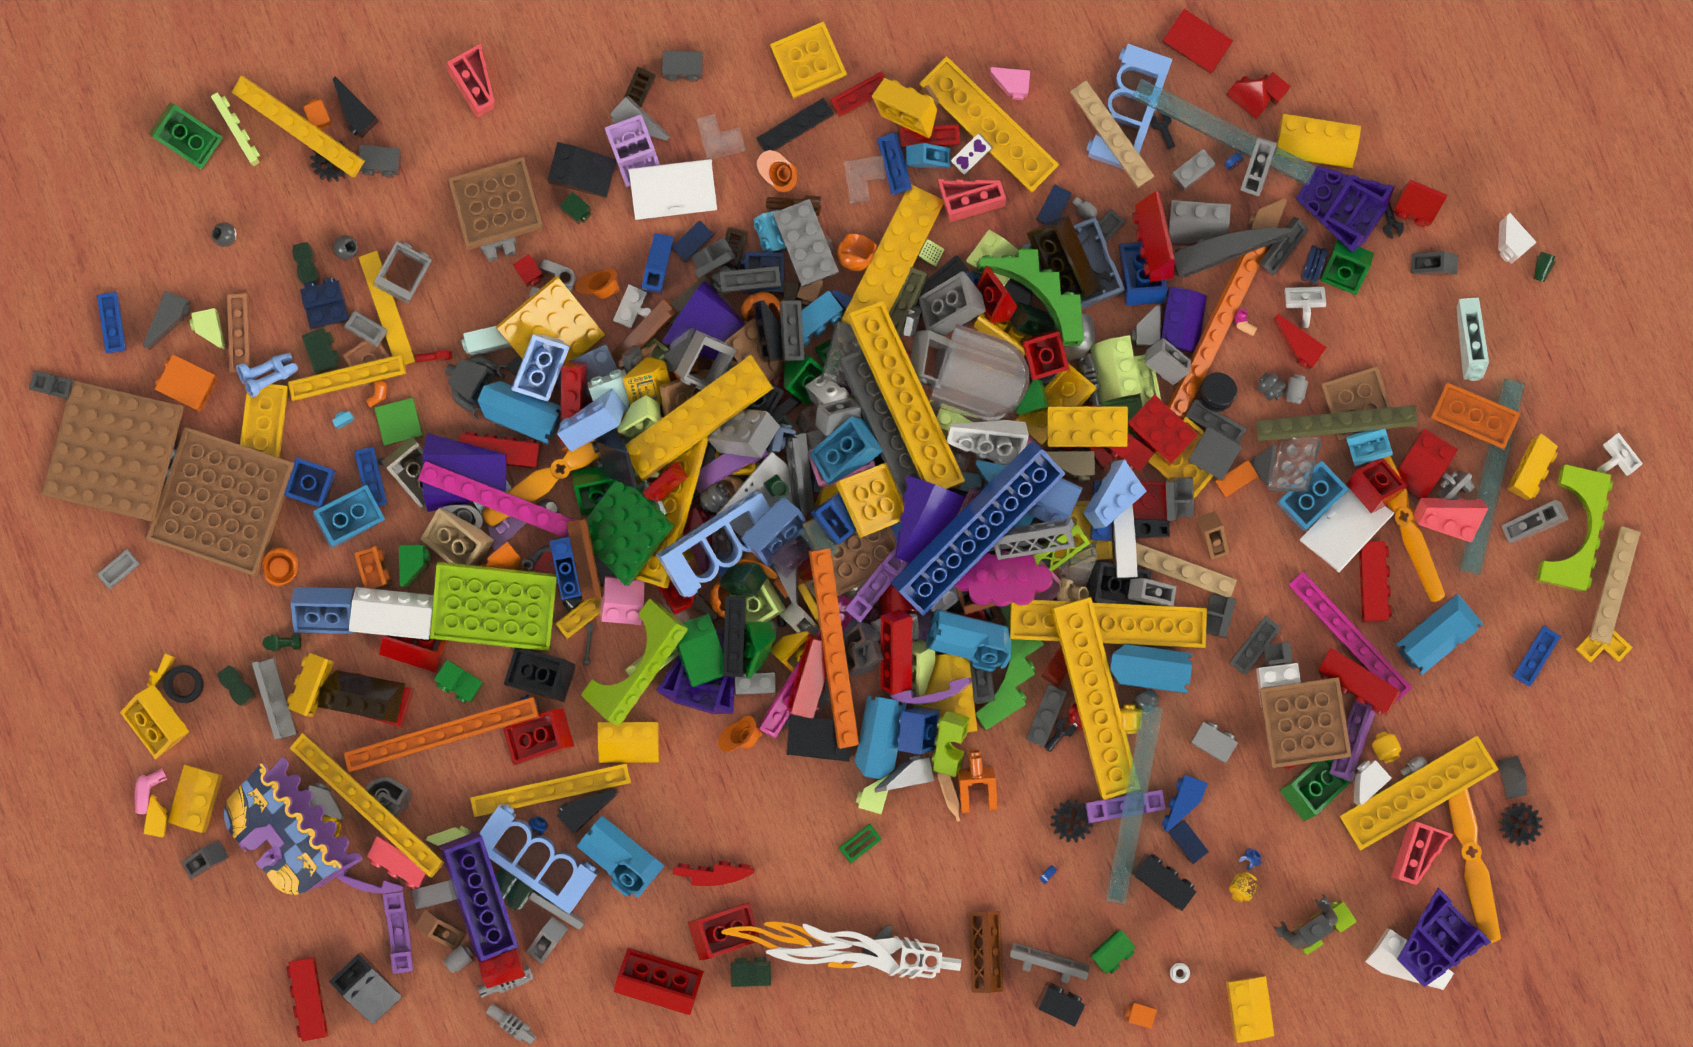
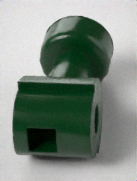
(776, 487)
(275, 643)

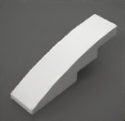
(1125, 544)

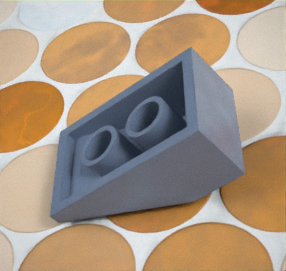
(598, 364)

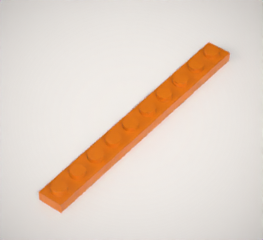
(1216, 331)
(833, 647)
(441, 734)

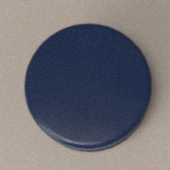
(1313, 264)

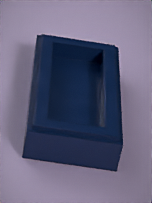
(1054, 204)
(692, 241)
(1188, 842)

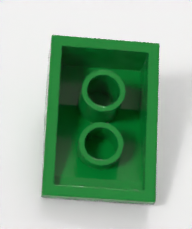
(185, 135)
(701, 651)
(1313, 789)

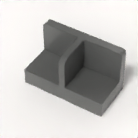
(712, 257)
(1179, 497)
(1219, 615)
(1277, 654)

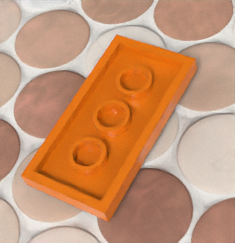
(1475, 416)

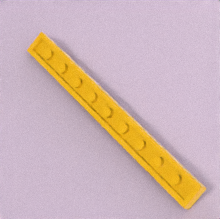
(367, 805)

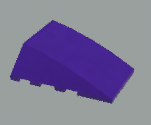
(1345, 204)
(707, 314)
(465, 459)
(925, 515)
(710, 697)
(1439, 940)

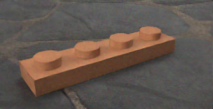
(238, 330)

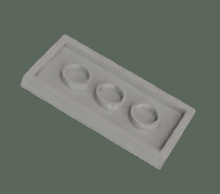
(805, 243)

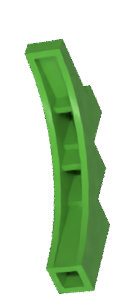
(1046, 286)
(1019, 670)

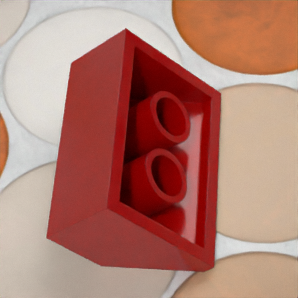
(414, 651)

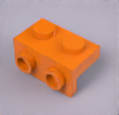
(372, 568)

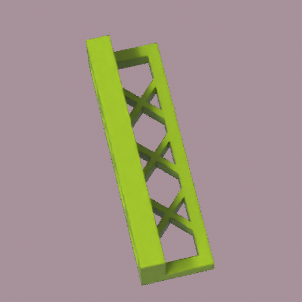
(1062, 538)

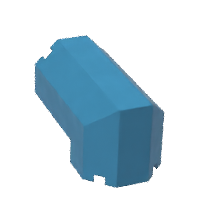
(519, 411)
(1438, 634)
(972, 638)
(1151, 668)
(878, 737)
(621, 857)

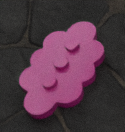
(1005, 580)

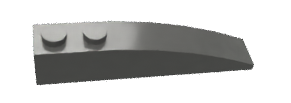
(1217, 250)

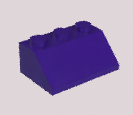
(1183, 318)

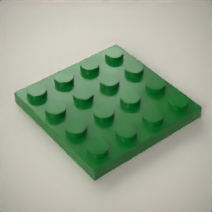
(626, 530)

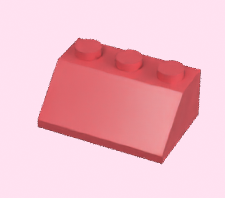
(386, 854)

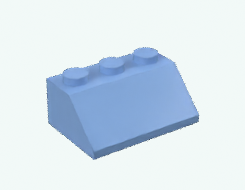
(540, 366)

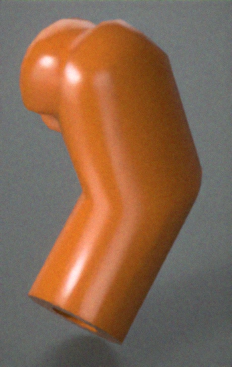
(379, 393)

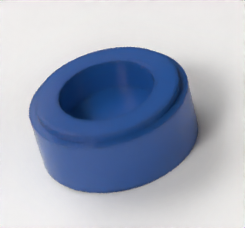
(1233, 161)
(1047, 875)

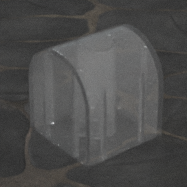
(980, 377)

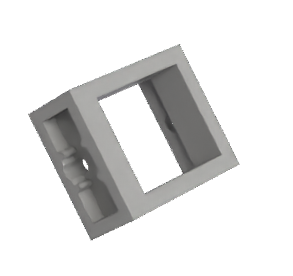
(393, 289)
(921, 341)
(719, 366)

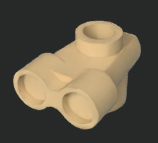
(1071, 592)

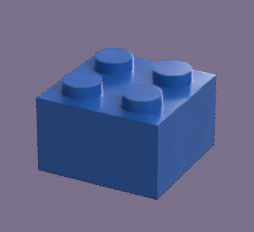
(310, 483)
(918, 730)

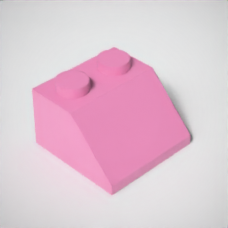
(622, 602)

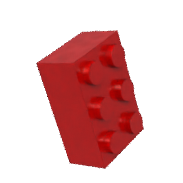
(1161, 430)

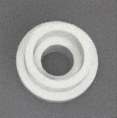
(1186, 973)

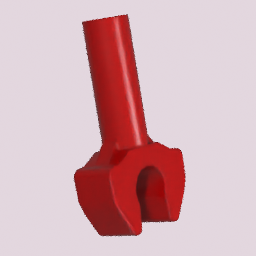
(442, 355)

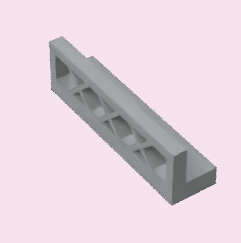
(1036, 531)
(274, 699)

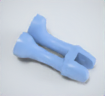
(276, 363)

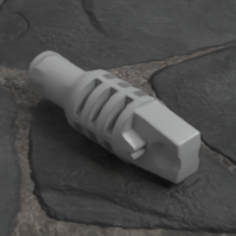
(484, 991)
(511, 1024)

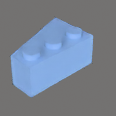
(592, 421)
(1114, 496)

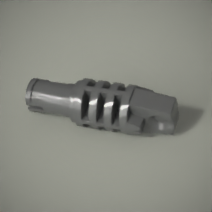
(1089, 371)

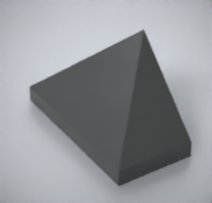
(1264, 464)
(1513, 777)

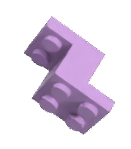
(631, 145)

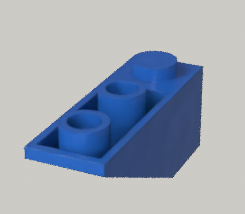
(657, 264)
(565, 568)
(1187, 798)

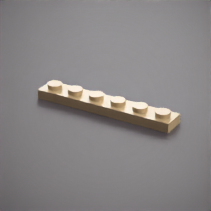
(1112, 134)
(1184, 571)
(1614, 585)

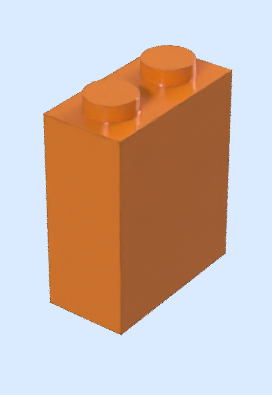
(185, 382)

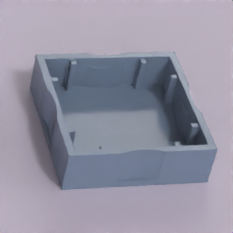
(1099, 261)

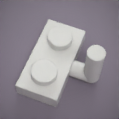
(1305, 298)
(631, 307)
(1621, 455)

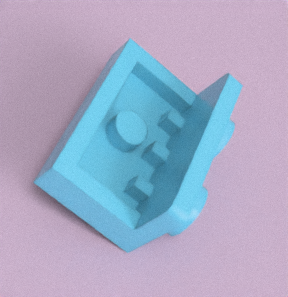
(769, 233)
(1369, 446)

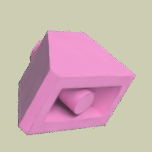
(1012, 81)

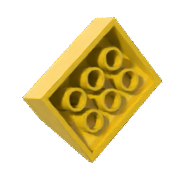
(948, 669)

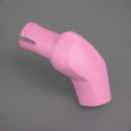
(143, 787)

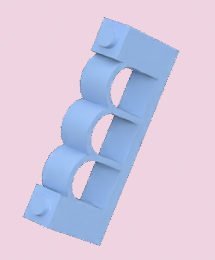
(1143, 62)
(676, 565)
(575, 887)

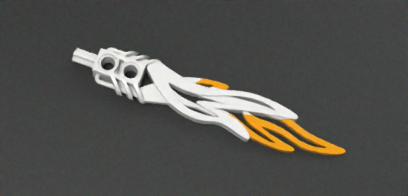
(880, 947)

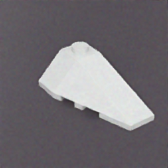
(990, 439)
(1385, 960)

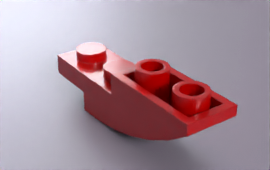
(722, 873)

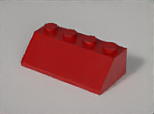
(1154, 238)
(1359, 682)
(658, 981)

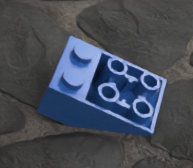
(834, 519)

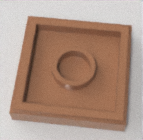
(364, 353)

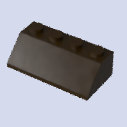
(1063, 253)
(362, 696)

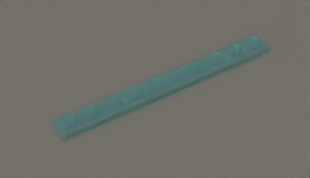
(1219, 129)
(1491, 484)
(1134, 804)

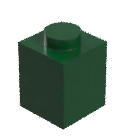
(576, 208)

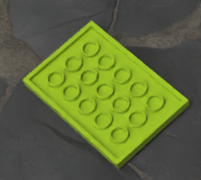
(493, 606)

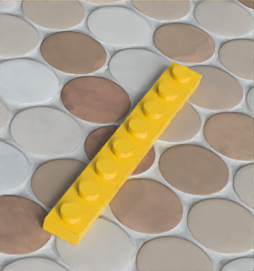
(298, 126)
(552, 789)

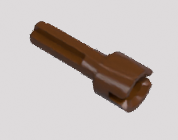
(782, 203)

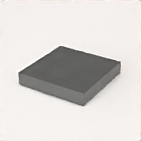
(1214, 453)

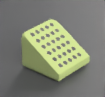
(931, 253)

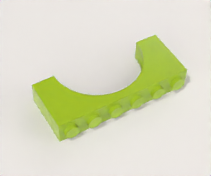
(1592, 491)
(663, 635)

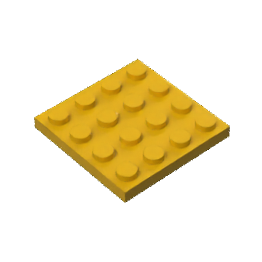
(551, 313)

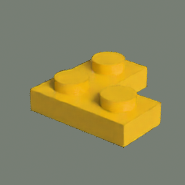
(1616, 649)

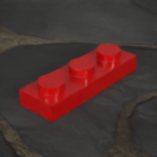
(857, 95)
(941, 136)

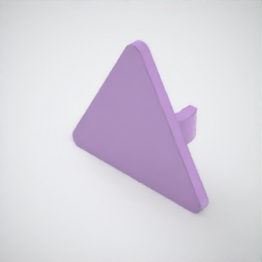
(504, 531)

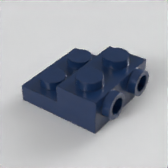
(762, 260)
(324, 303)

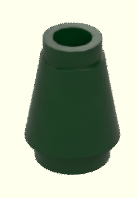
(1543, 266)

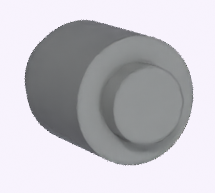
(1296, 389)
(459, 958)

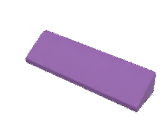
(1358, 729)

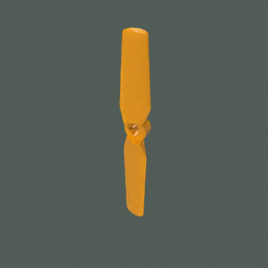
(543, 480)
(1415, 543)
(1475, 872)

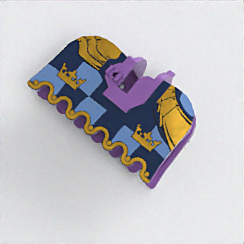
(302, 845)

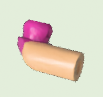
(1242, 323)

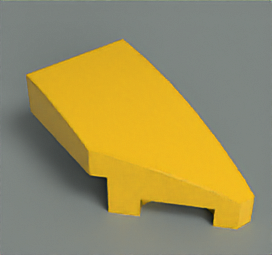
(156, 677)
(155, 819)

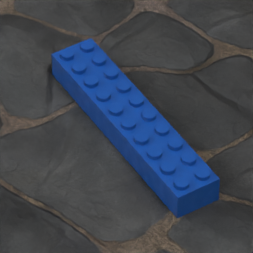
(978, 527)

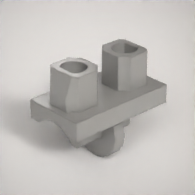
(507, 244)
(1453, 483)

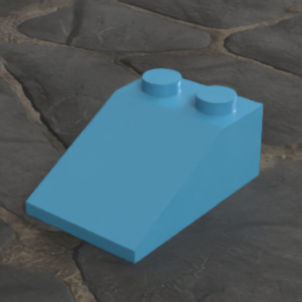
(845, 450)
(348, 516)

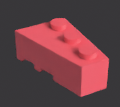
(472, 80)
(970, 198)
(1452, 517)
(1418, 851)

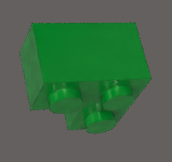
(456, 679)

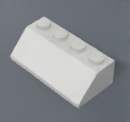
(391, 613)

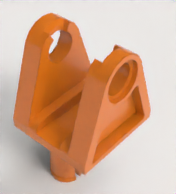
(977, 774)

